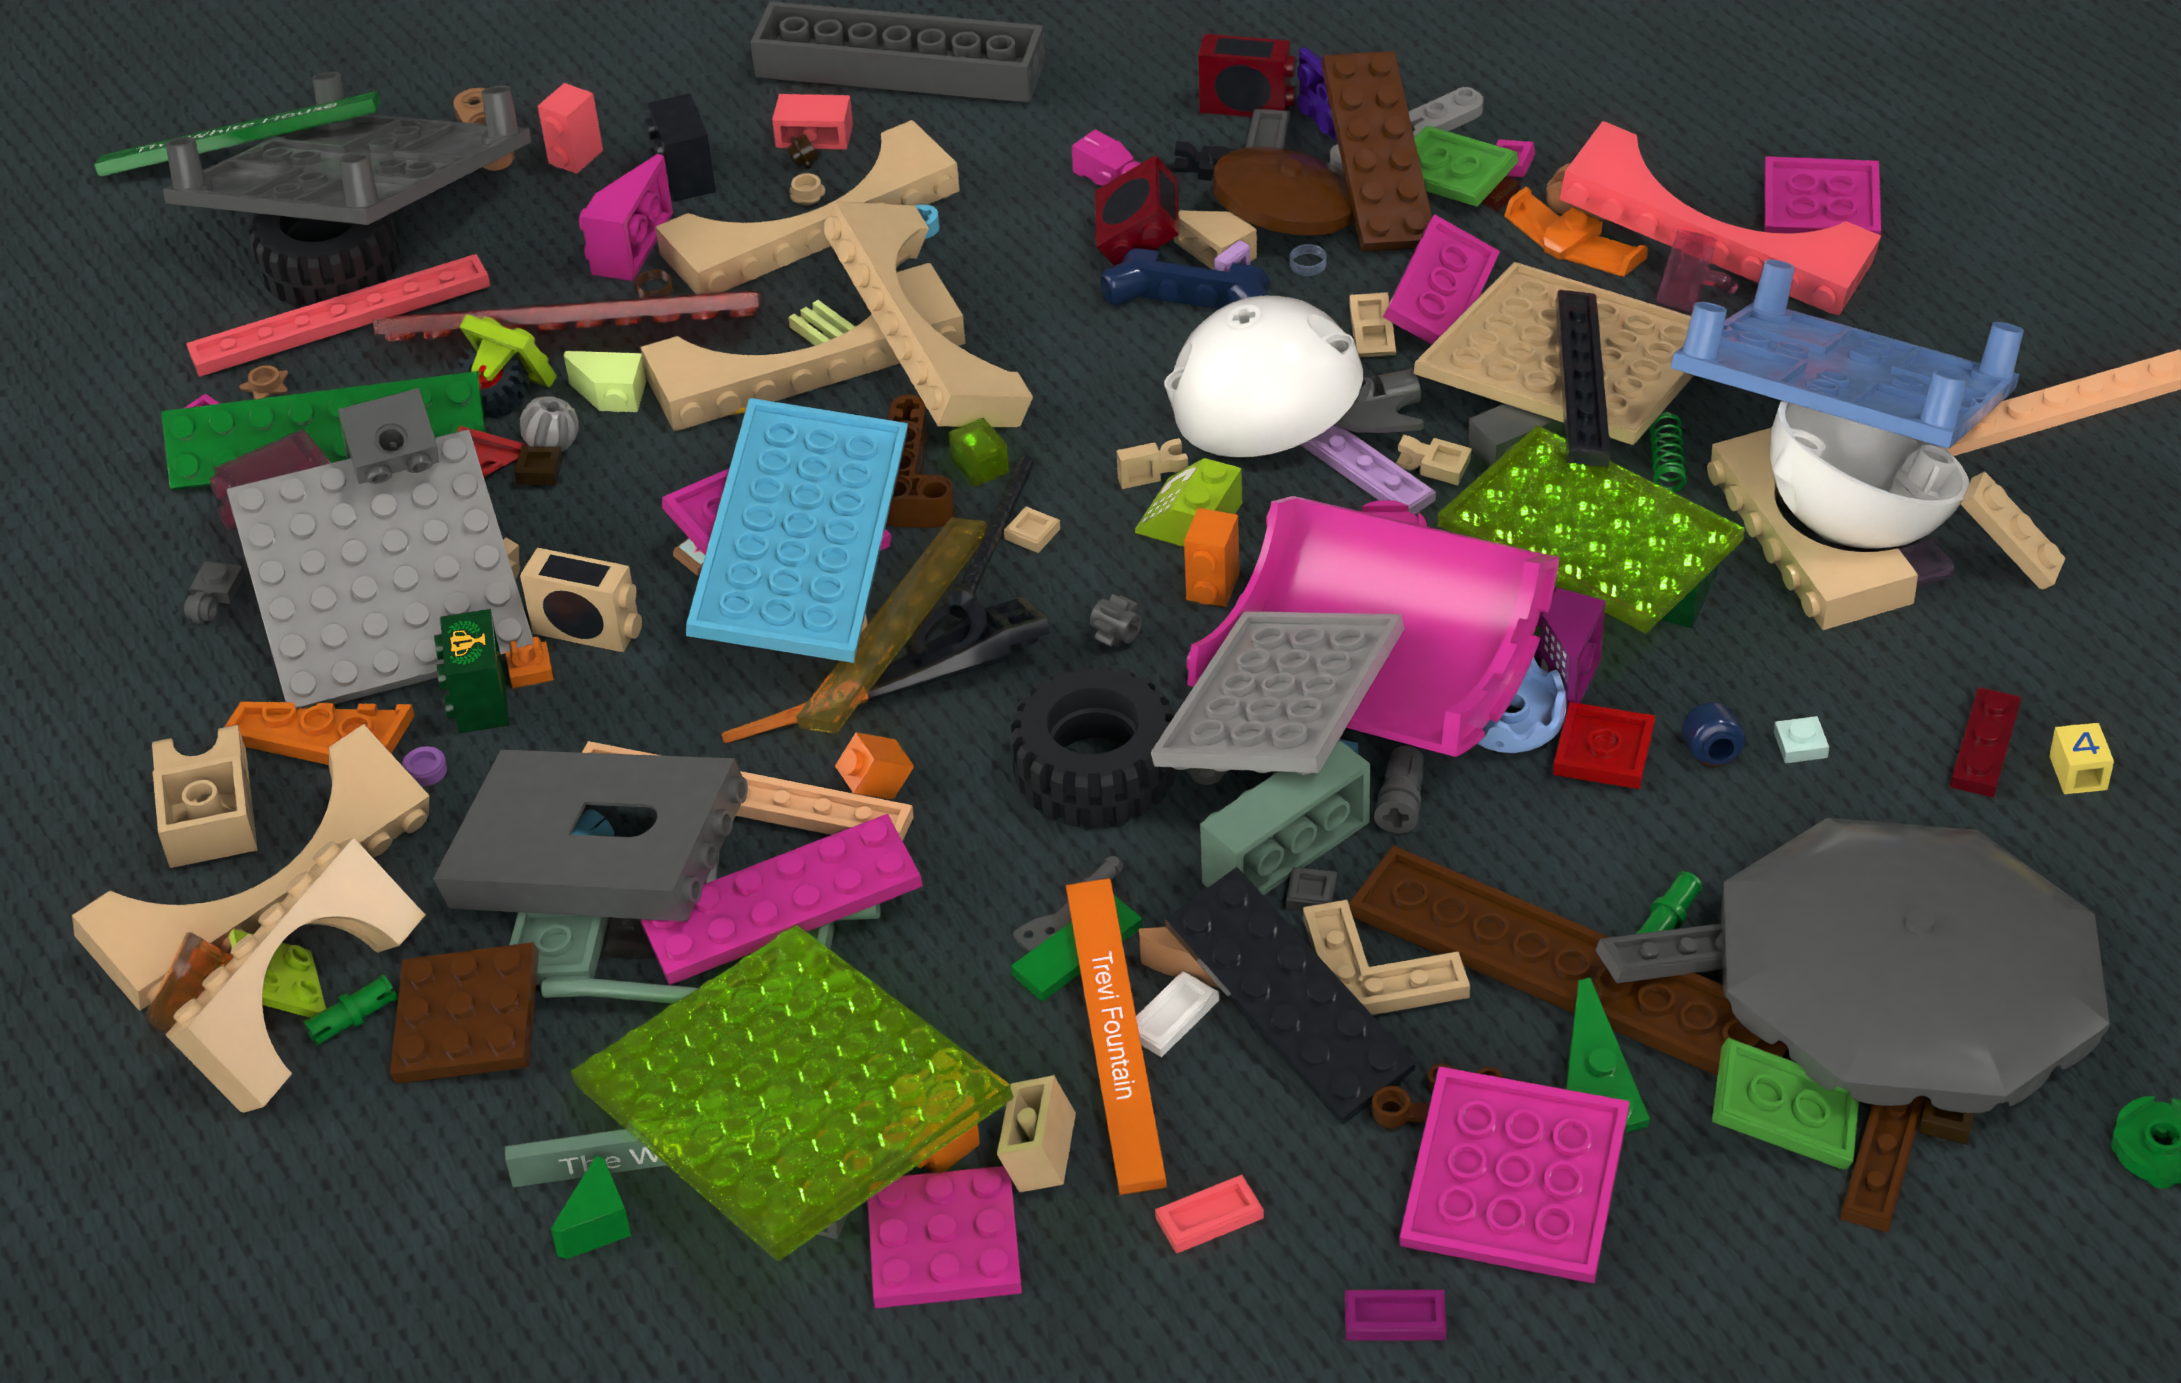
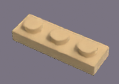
(2013, 530)

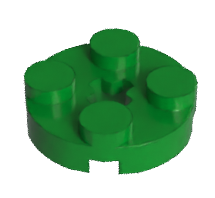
(2135, 1142)

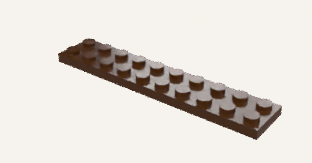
(1546, 957)

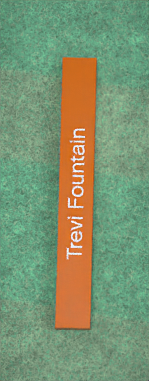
(1116, 1038)

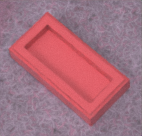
(1209, 1213)

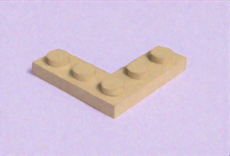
(1382, 986)

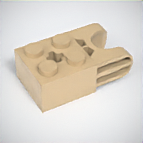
(204, 800)

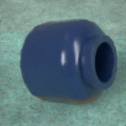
(1713, 734)

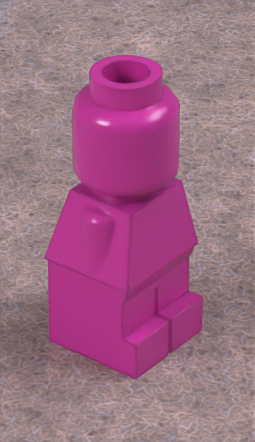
(1101, 158)

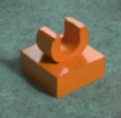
(529, 663)

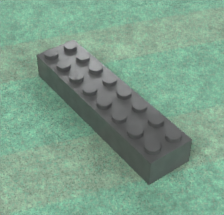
(899, 51)

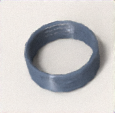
(1307, 247)

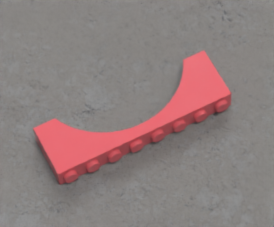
(1617, 185)

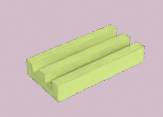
(824, 319)

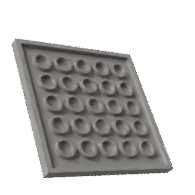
(366, 570)

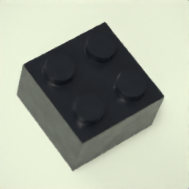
(685, 145)

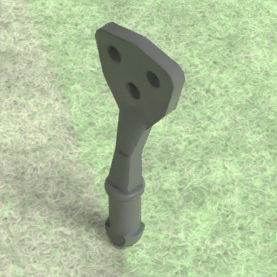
(1039, 926)

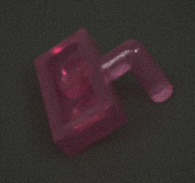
(1689, 271)

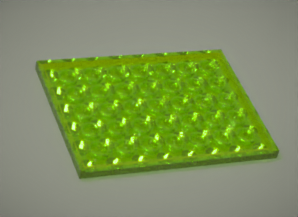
(790, 1090)

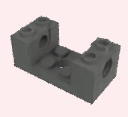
(387, 424)

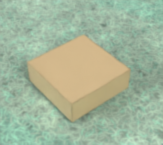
(1032, 529)

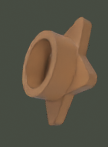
(265, 381)

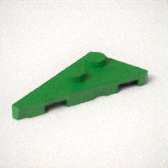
(1596, 1059)

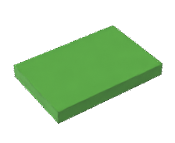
(1461, 165)
(1783, 1106)

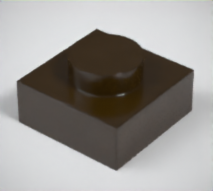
(538, 465)
(1946, 1124)

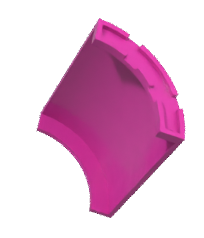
(1461, 601)

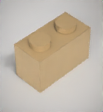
(1036, 1134)

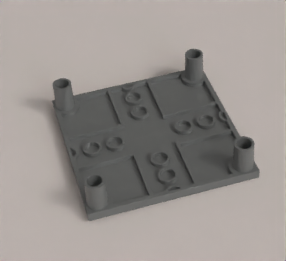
(346, 167)

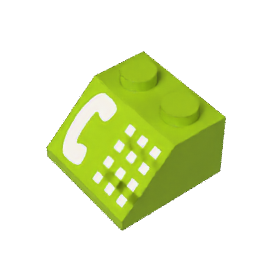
(1201, 485)

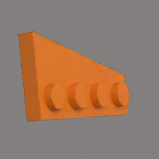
(311, 731)

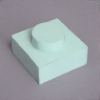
(1801, 739)

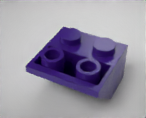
(1312, 91)

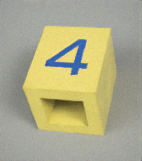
(2081, 758)

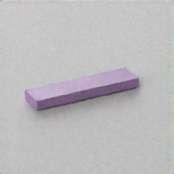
(1369, 469)

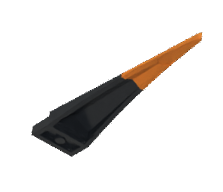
(1006, 624)

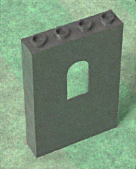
(520, 848)

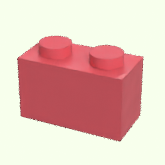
(822, 118)
(570, 128)

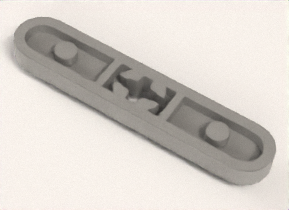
(1442, 113)

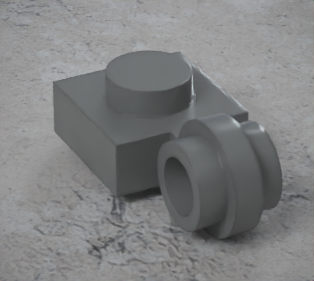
(212, 585)

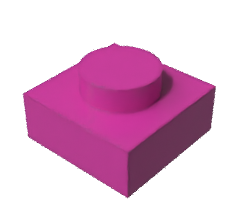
(1525, 153)

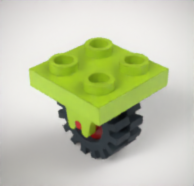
(504, 363)

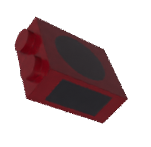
(1245, 75)
(1137, 210)

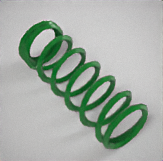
(1659, 470)

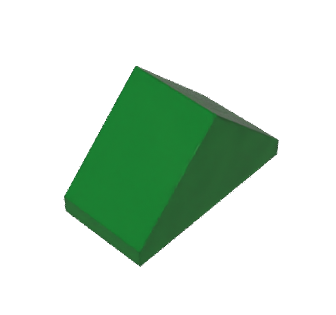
(591, 1215)

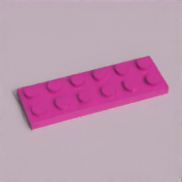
(792, 889)

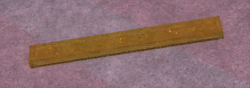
(892, 626)

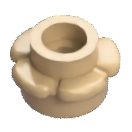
(806, 189)

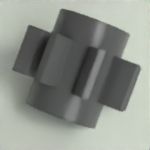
(1115, 621)

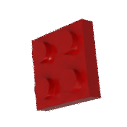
(1604, 745)

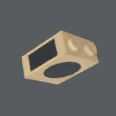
(581, 600)

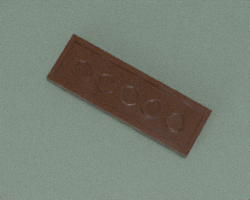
(1377, 149)

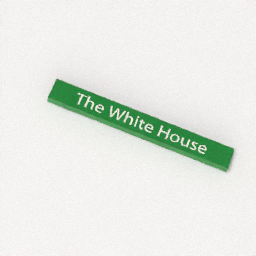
(244, 132)

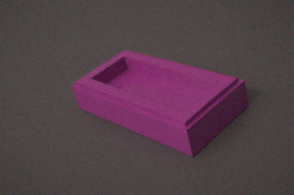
(1395, 1315)

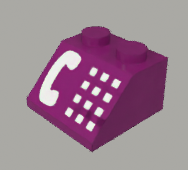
(1572, 640)

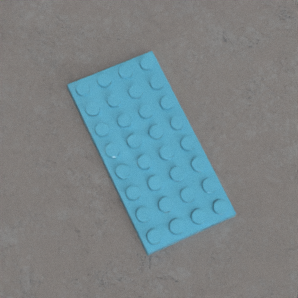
(798, 531)

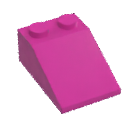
(623, 220)

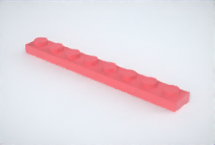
(337, 315)

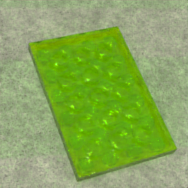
(1607, 525)

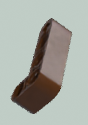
(917, 497)

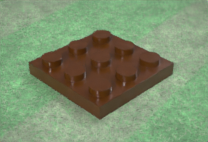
(465, 1013)

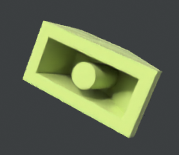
(607, 379)

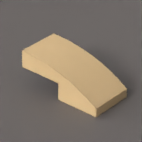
(1371, 331)

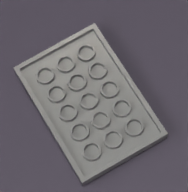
(1279, 692)

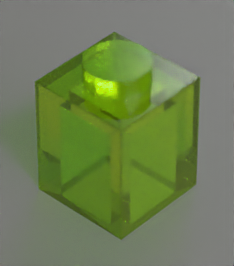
(979, 452)

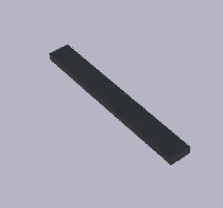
(1582, 379)

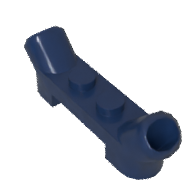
(1145, 276)

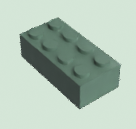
(1287, 821)

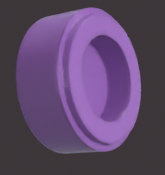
(425, 765)

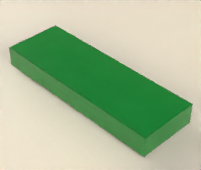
(1056, 959)

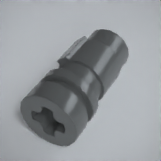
(1400, 796)

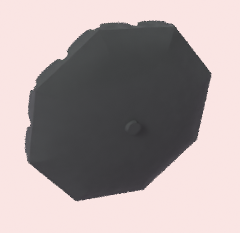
(1912, 964)

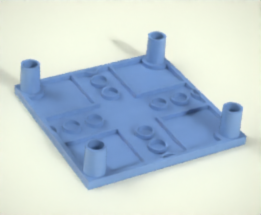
(1847, 368)

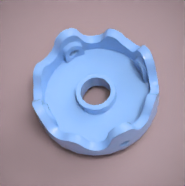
(1538, 722)

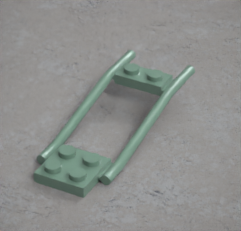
(571, 950)

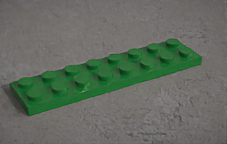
(217, 433)

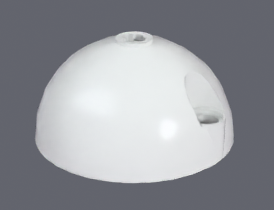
(1263, 377)
(1853, 478)

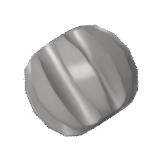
(549, 423)

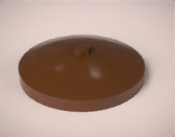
(1283, 190)

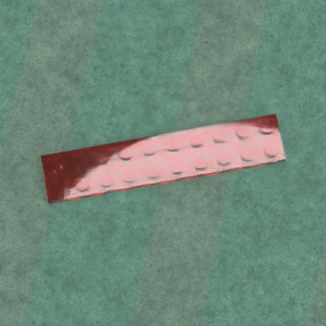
(585, 313)

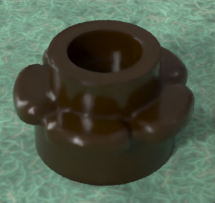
(802, 151)

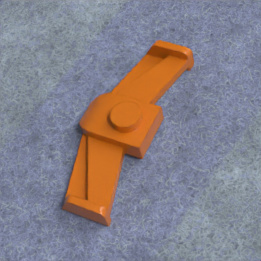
(1572, 236)

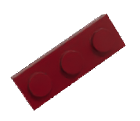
(1985, 742)

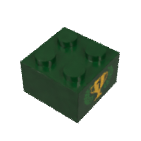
(472, 671)

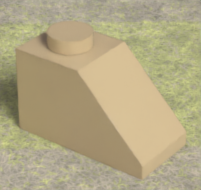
(1212, 232)

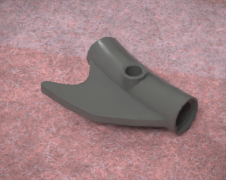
(1380, 400)

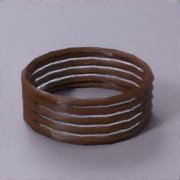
(652, 294)

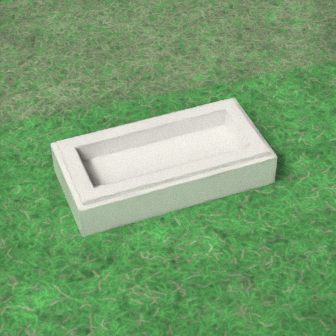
(1174, 1012)

